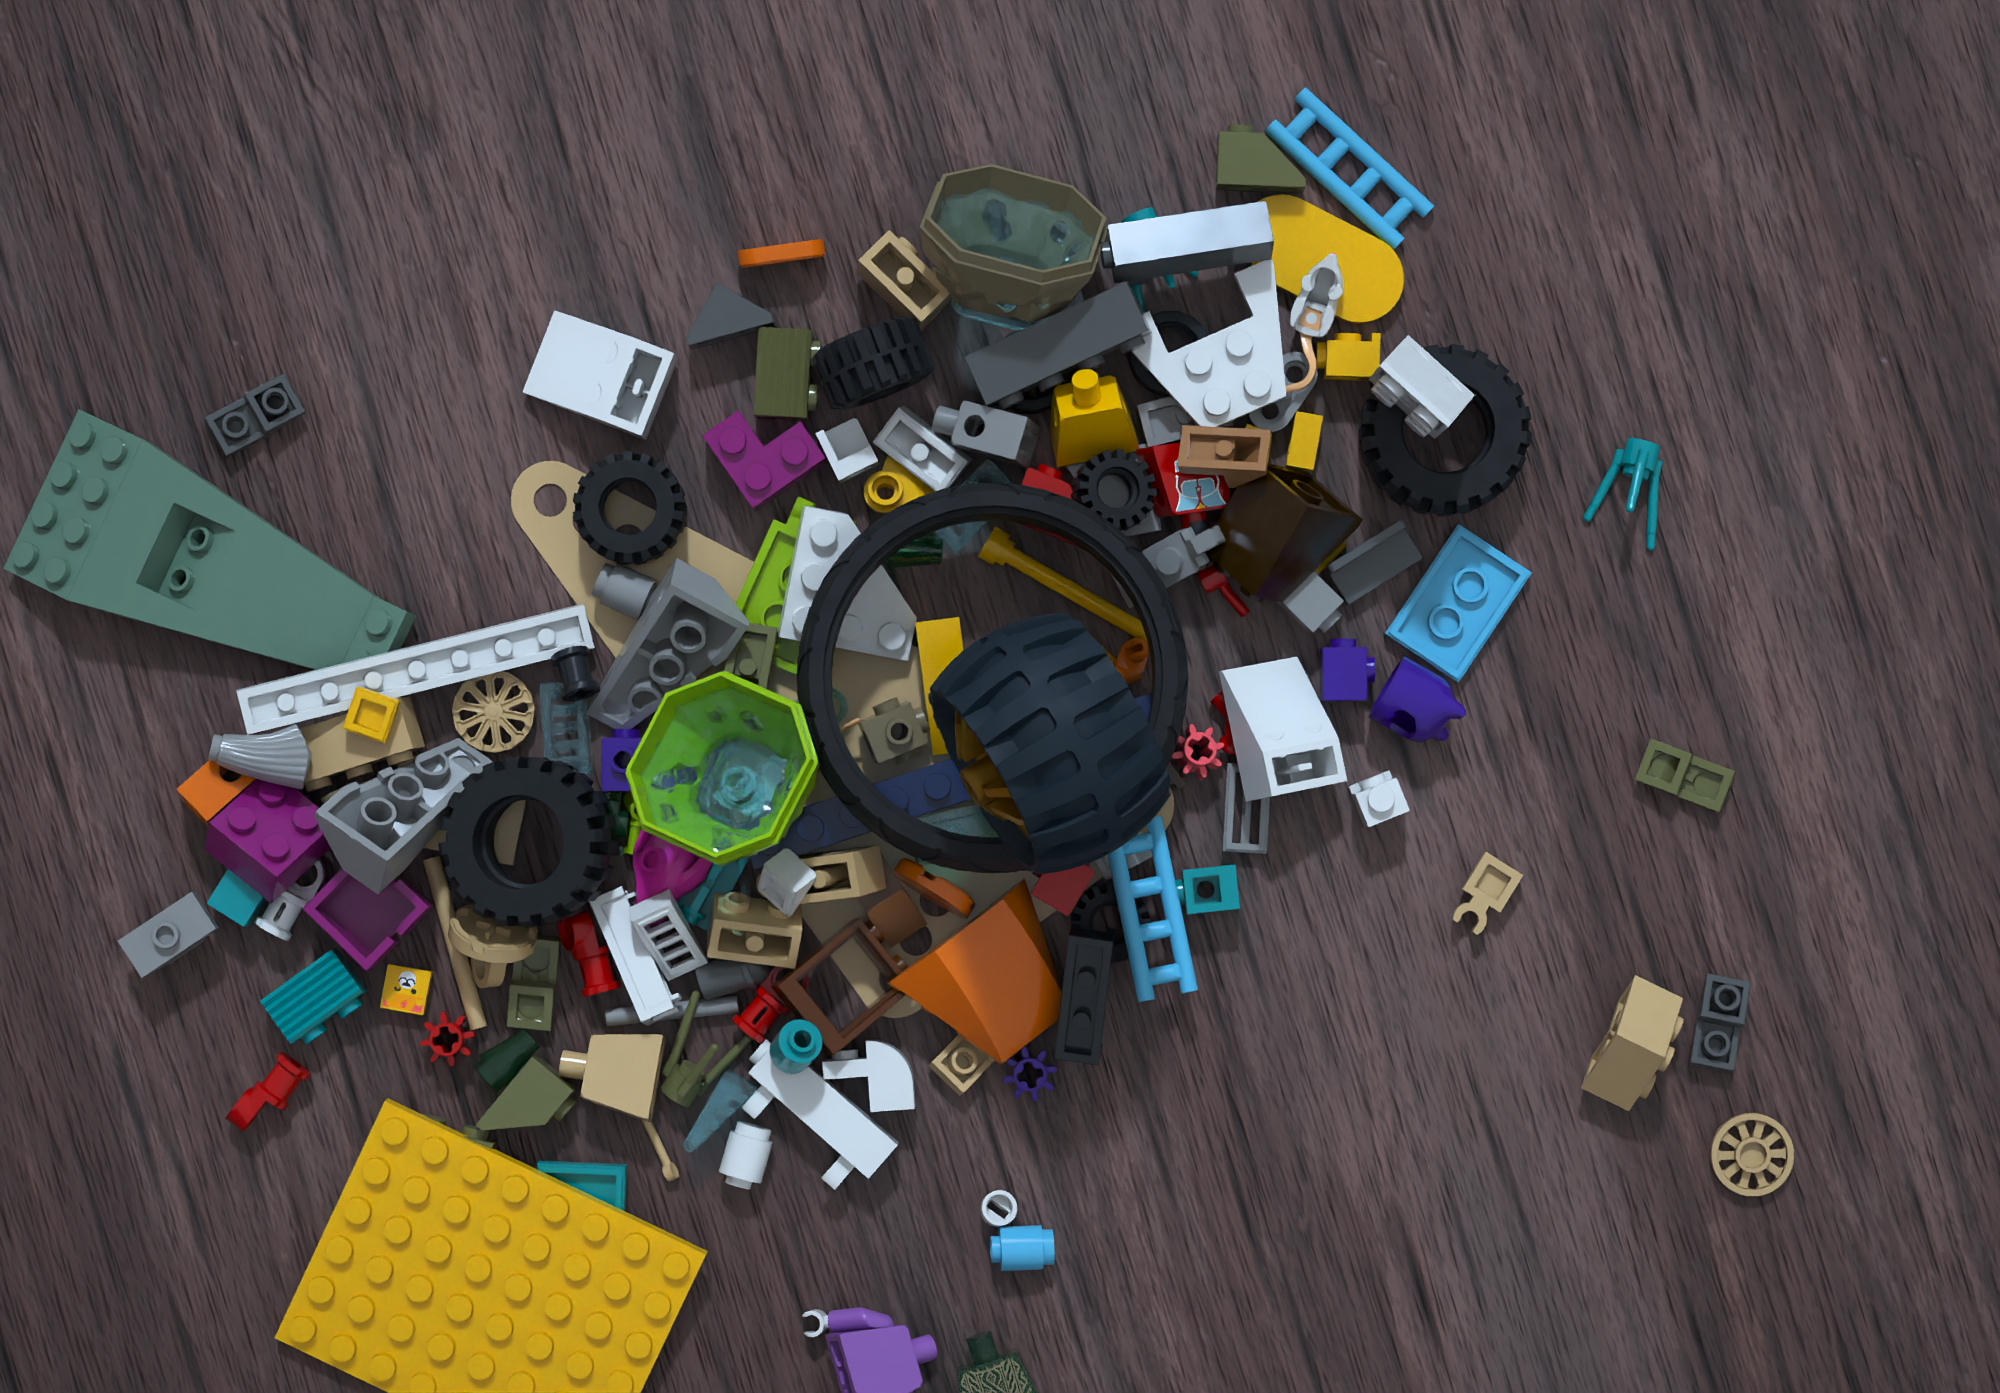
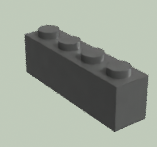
(1059, 345)

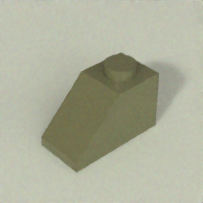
(1253, 163)
(530, 1098)

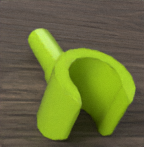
(635, 826)

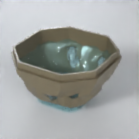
(1010, 243)

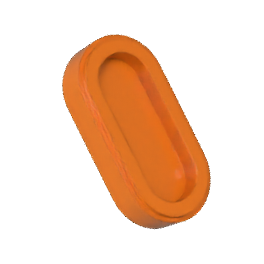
(781, 253)

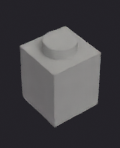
(1314, 604)

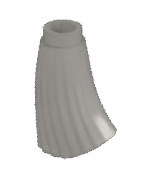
(272, 757)

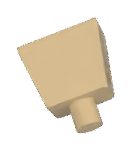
(618, 1072)

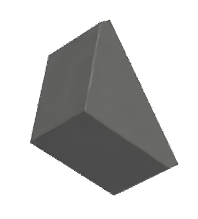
(726, 318)

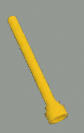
(1001, 550)

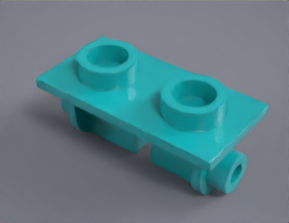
(720, 879)

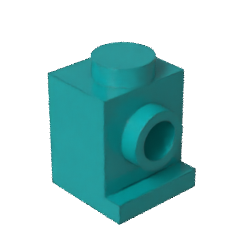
(1225, 889)

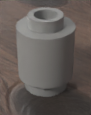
(624, 589)

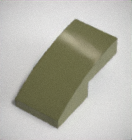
(1685, 776)
(535, 986)

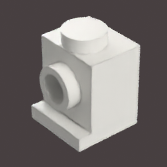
(1378, 799)

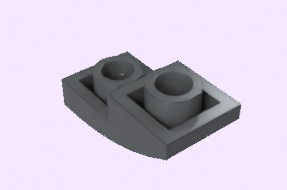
(254, 416)
(1719, 1023)

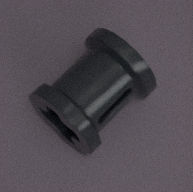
(575, 673)

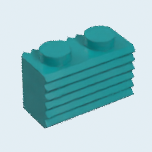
(314, 997)

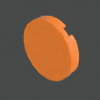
(934, 888)

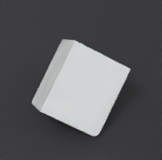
(847, 450)

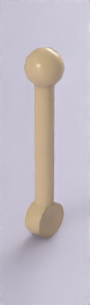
(669, 1168)

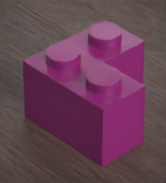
(763, 470)

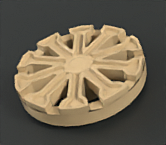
(494, 712)
(1752, 1154)

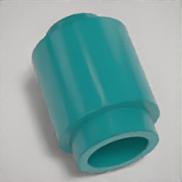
(795, 1046)

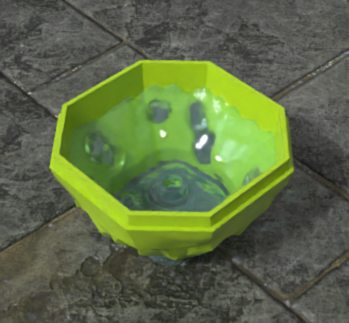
(699, 752)

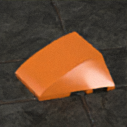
(991, 978)

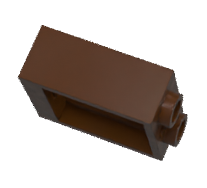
(804, 1008)

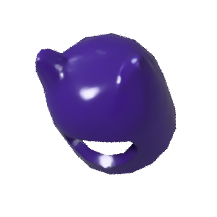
(1416, 703)

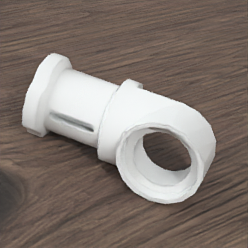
(294, 899)

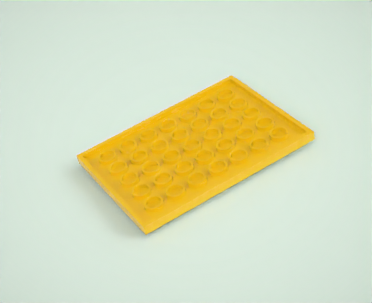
(483, 1274)

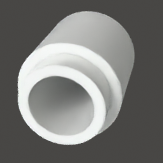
(746, 1155)

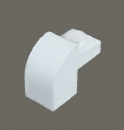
(887, 1073)

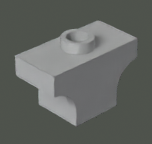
(168, 935)

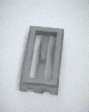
(1243, 846)

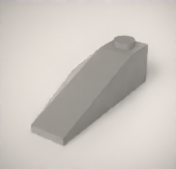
(675, 640)
(391, 818)

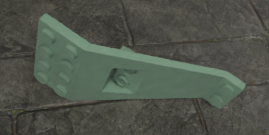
(128, 525)

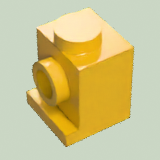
(1349, 357)

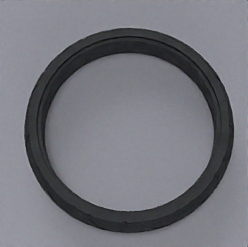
(911, 522)

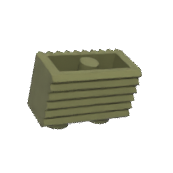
(785, 374)

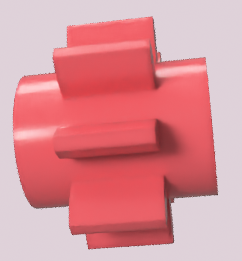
(1207, 752)

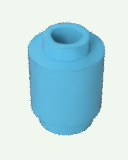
(1022, 1248)

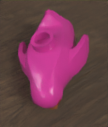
(665, 867)

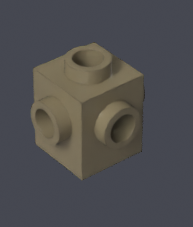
(878, 727)

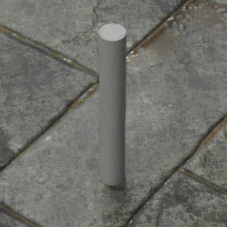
(705, 1007)

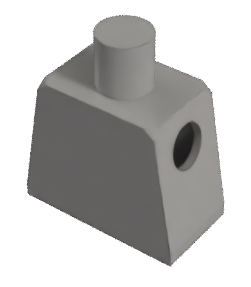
(1005, 436)

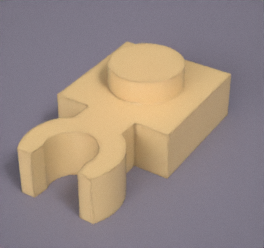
(1489, 886)

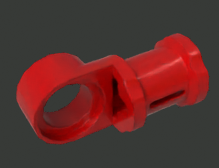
(580, 938)
(765, 998)
(273, 1089)

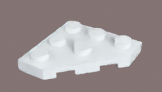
(878, 617)

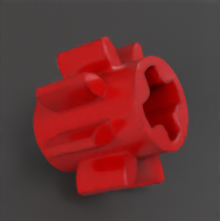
(453, 1027)

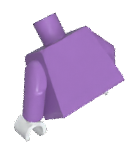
(872, 1351)

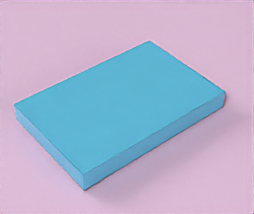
(1457, 603)

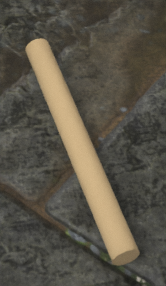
(459, 961)

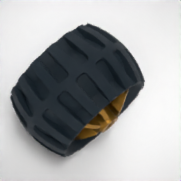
(1050, 742)

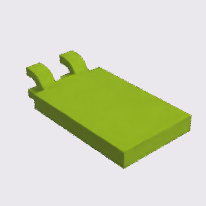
(767, 581)

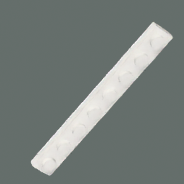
(414, 668)

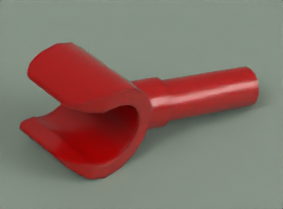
(1213, 580)

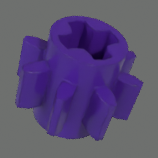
(1040, 1079)

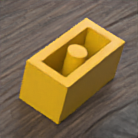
(1304, 441)

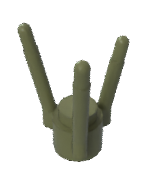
(689, 1079)

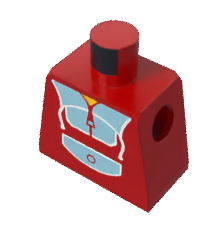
(1180, 492)

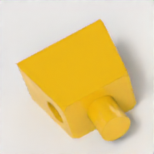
(1090, 419)

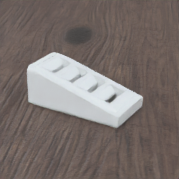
(655, 909)

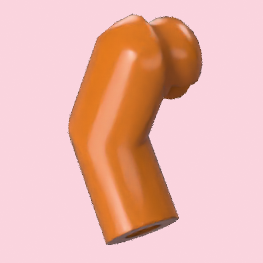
(1132, 659)

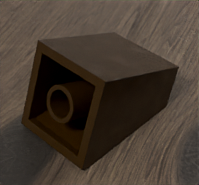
(1280, 532)

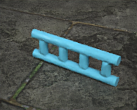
(1321, 167)
(1172, 927)

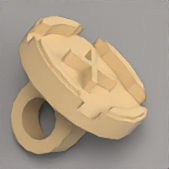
(489, 944)

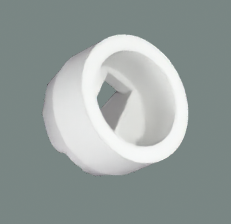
(1003, 1201)

